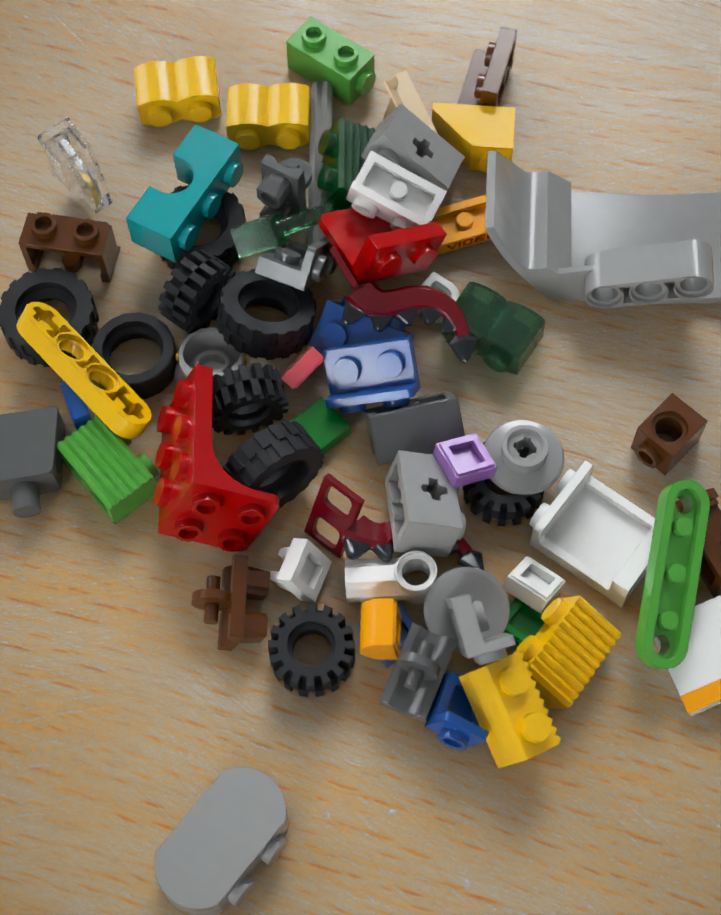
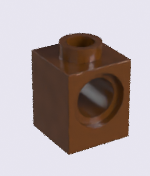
(676, 420)

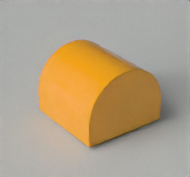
(380, 629)

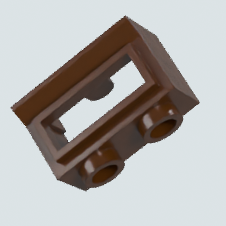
(72, 237)

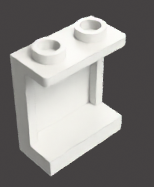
(595, 534)

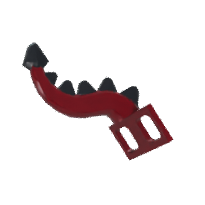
(405, 303)
(363, 534)

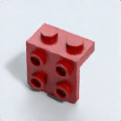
(377, 251)

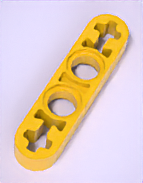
(118, 404)

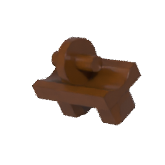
(238, 584)

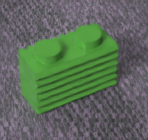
(108, 468)

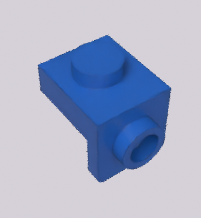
(453, 716)

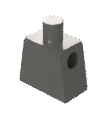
(30, 457)

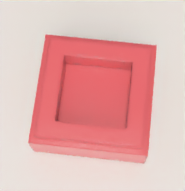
(302, 367)

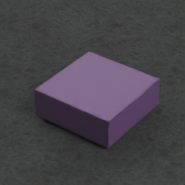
(464, 460)

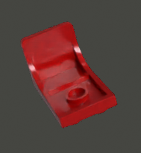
(193, 490)

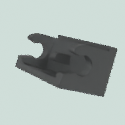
(413, 425)

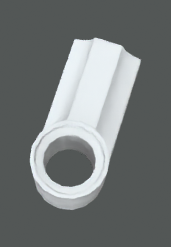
(380, 580)

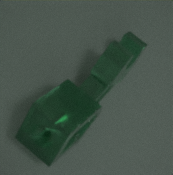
(274, 229)

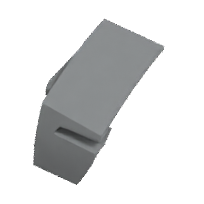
(604, 245)

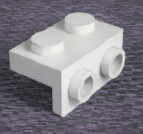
(394, 194)

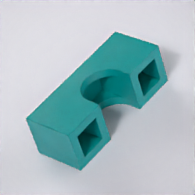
(173, 220)

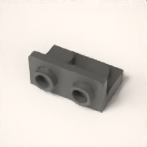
(298, 263)

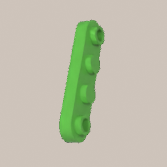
(672, 575)

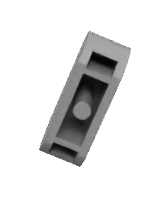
(223, 843)

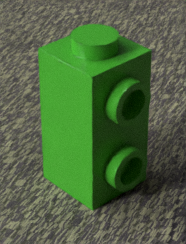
(328, 56)

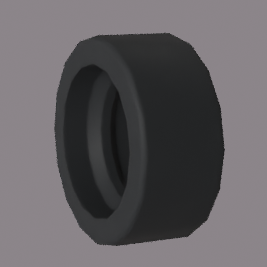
(139, 326)

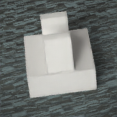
(302, 570)

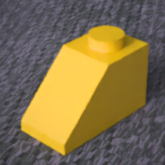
(475, 131)

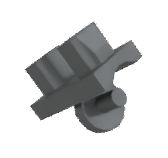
(283, 185)
(418, 673)

